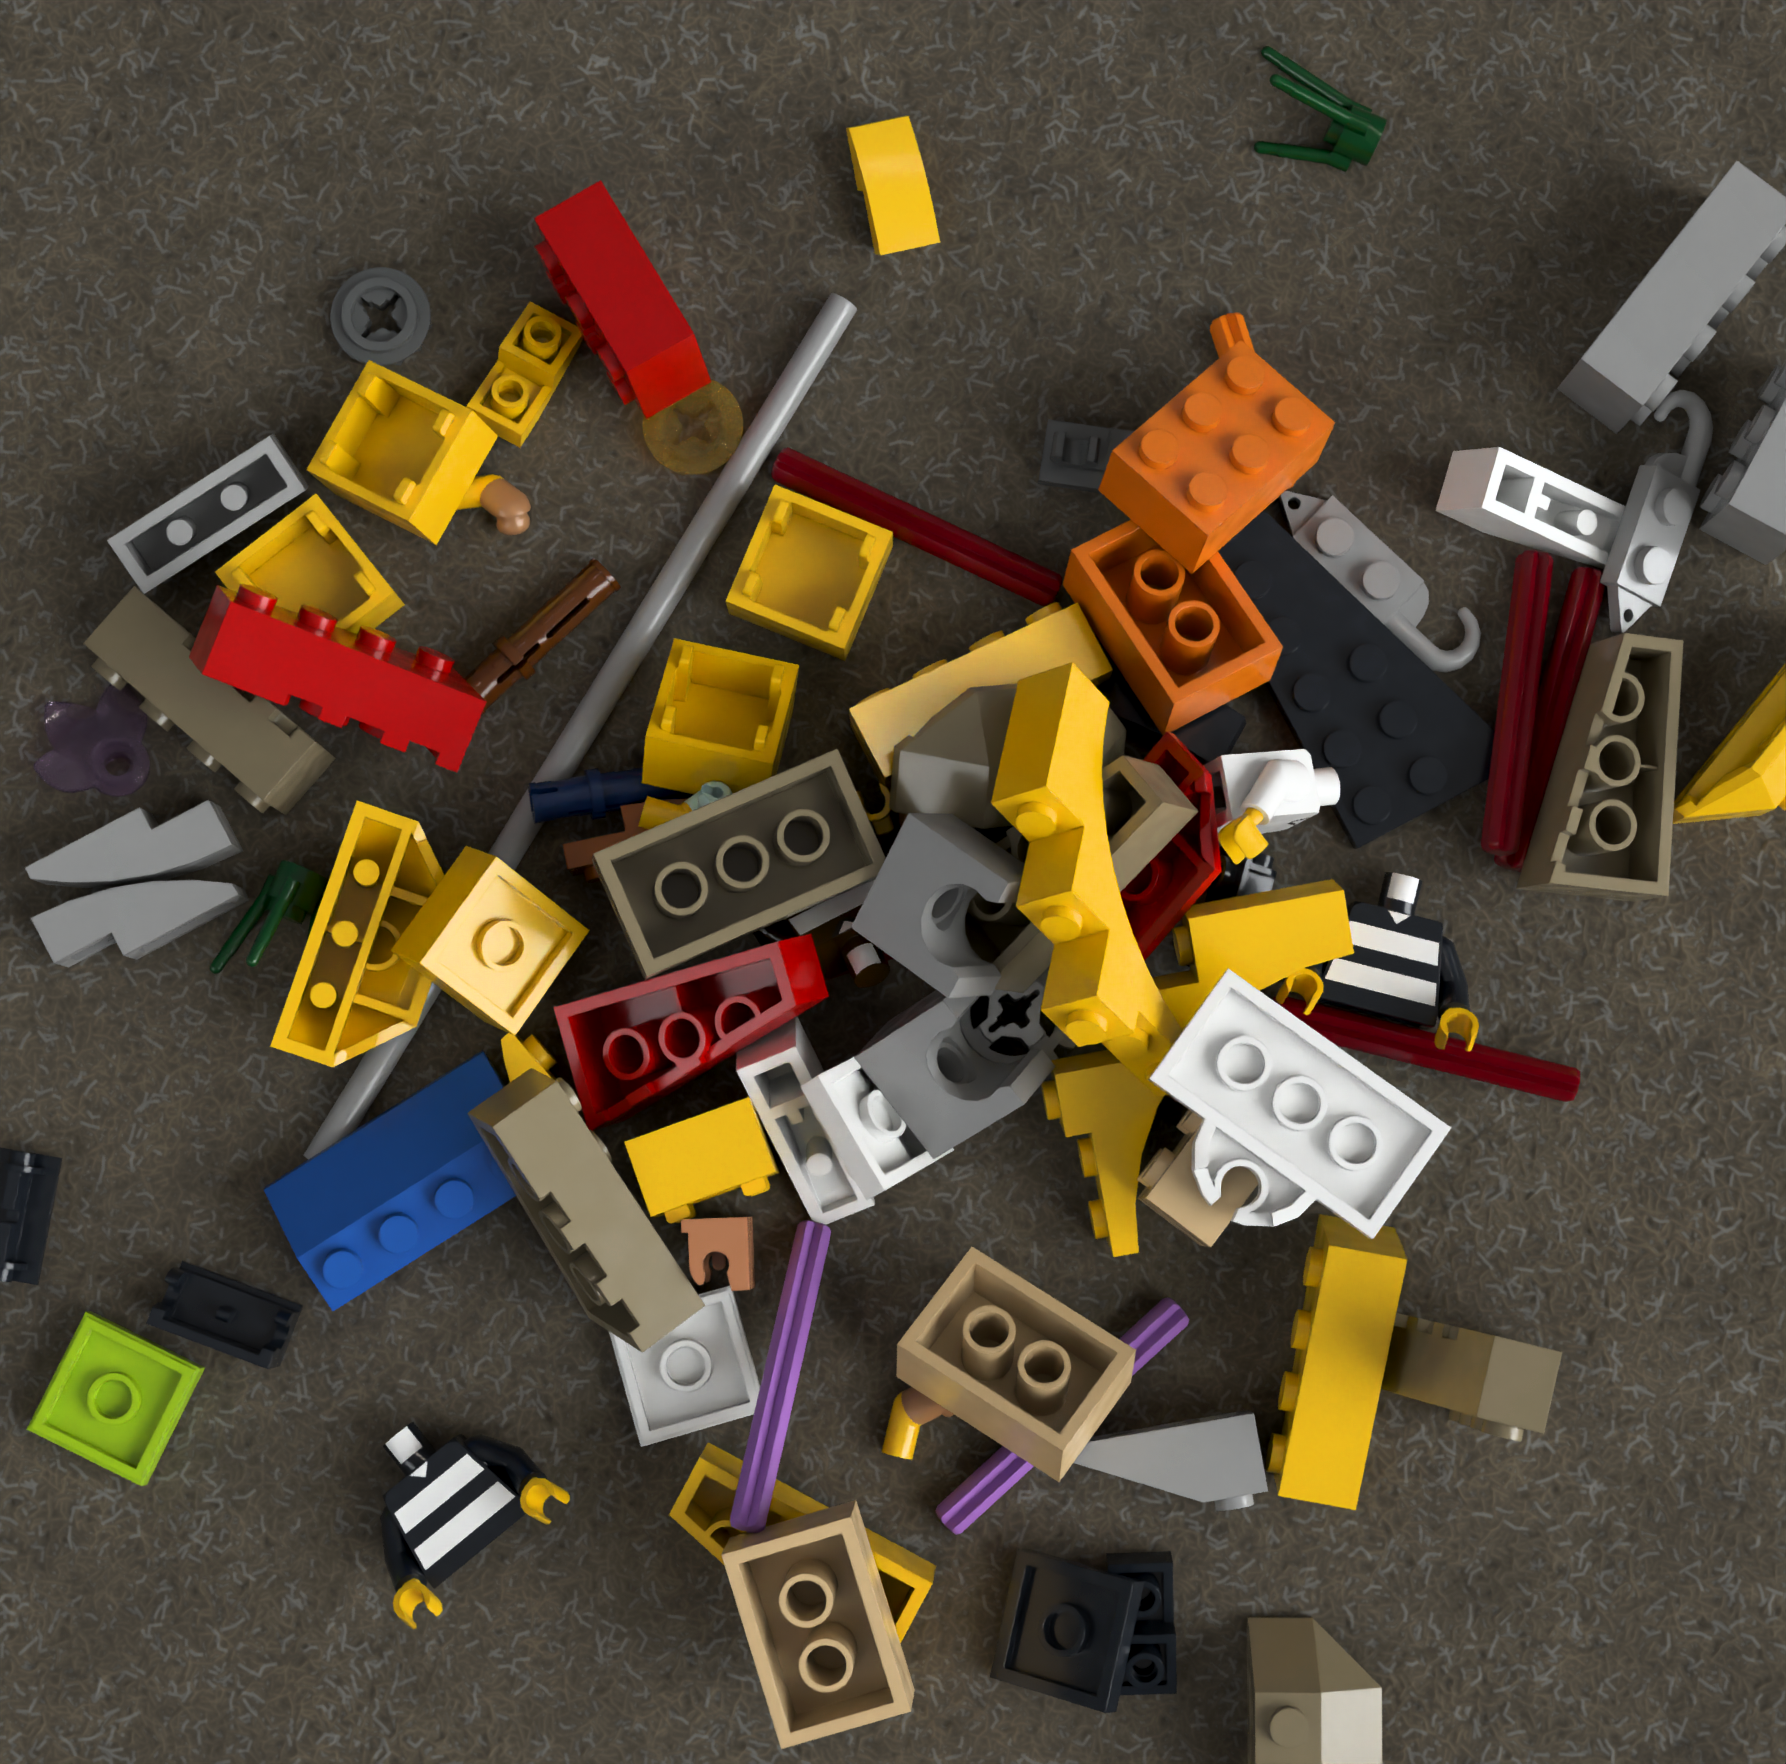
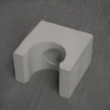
(923, 899)
(939, 1080)

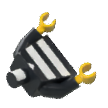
(1397, 969)
(452, 1508)

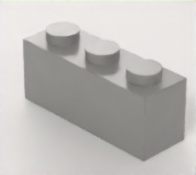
(208, 513)

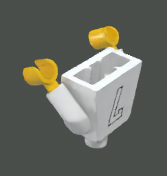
(1266, 795)

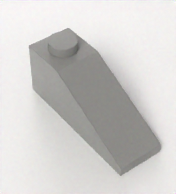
(1195, 1458)

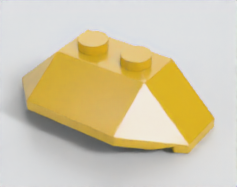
(1746, 769)
(349, 981)

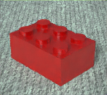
(619, 301)

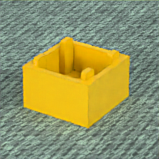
(402, 452)
(317, 565)
(809, 572)
(718, 718)
(490, 940)
(702, 1160)

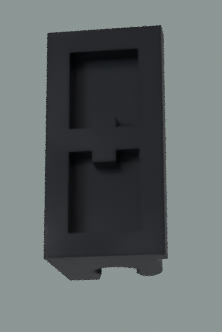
(226, 1315)

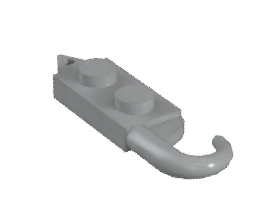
(1656, 517)
(1374, 576)

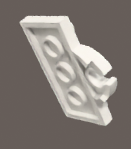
(1292, 1114)

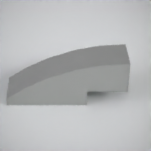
(141, 850)
(133, 916)

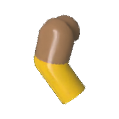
(500, 500)
(907, 1415)

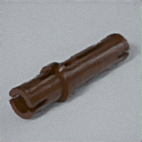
(541, 632)

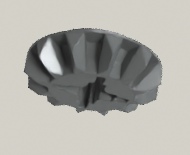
(379, 289)

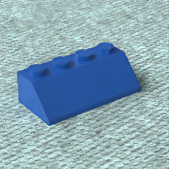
(393, 1186)

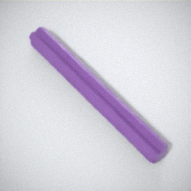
(780, 1377)
(1006, 1468)

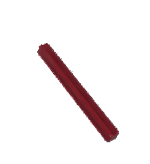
(917, 527)
(1556, 695)
(1517, 703)
(1419, 1049)

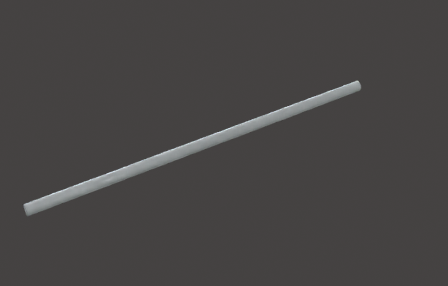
(622, 664)

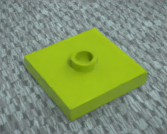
(115, 1398)

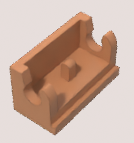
(721, 1239)

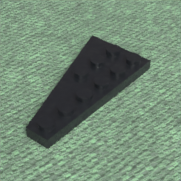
(1357, 691)

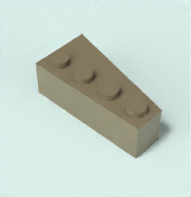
(584, 1210)
(1476, 1375)

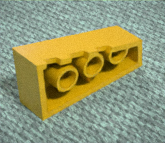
(1049, 641)
(1337, 1363)
(706, 1510)

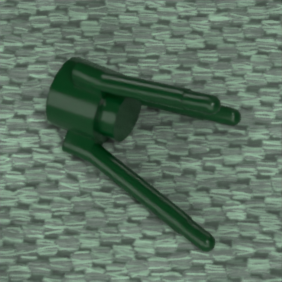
(1352, 126)
(286, 895)

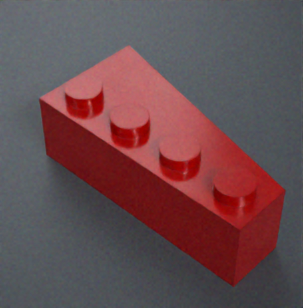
(338, 672)
(669, 1029)

